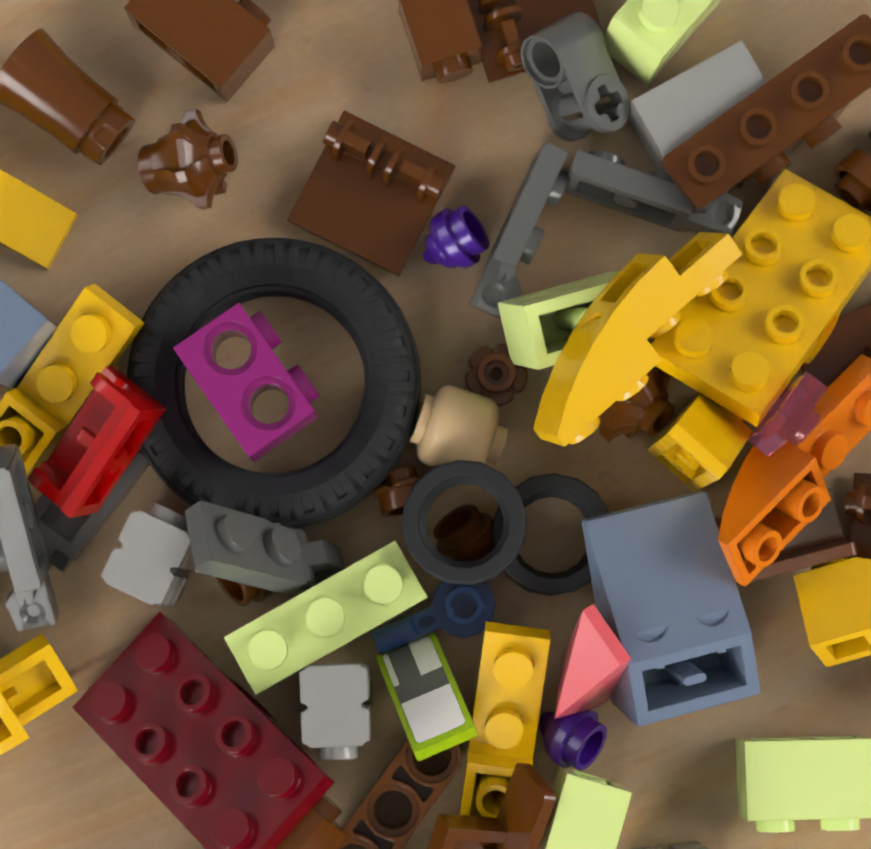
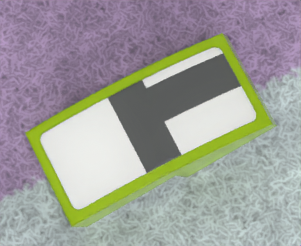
(426, 697)

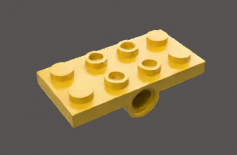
(778, 302)

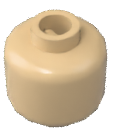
(458, 427)

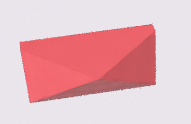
(589, 665)

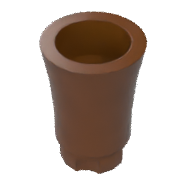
(62, 99)

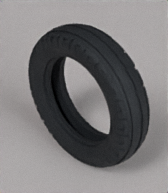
(300, 272)

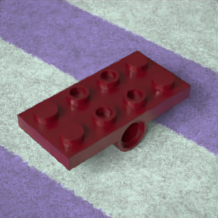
(201, 742)

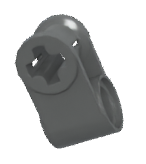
(572, 74)

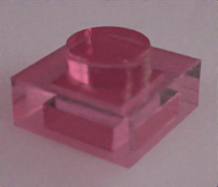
(790, 416)

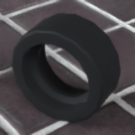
(564, 488)
(420, 501)

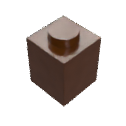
(441, 38)

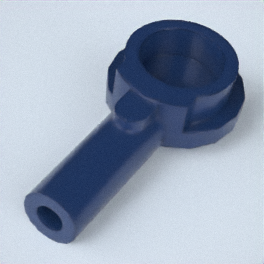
(454, 608)

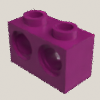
(235, 390)

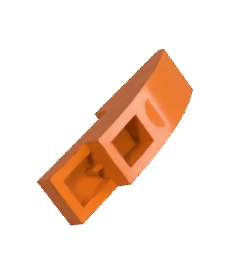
(787, 490)

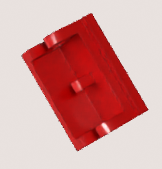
(98, 444)

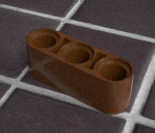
(404, 776)

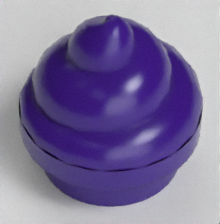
(455, 239)
(573, 738)

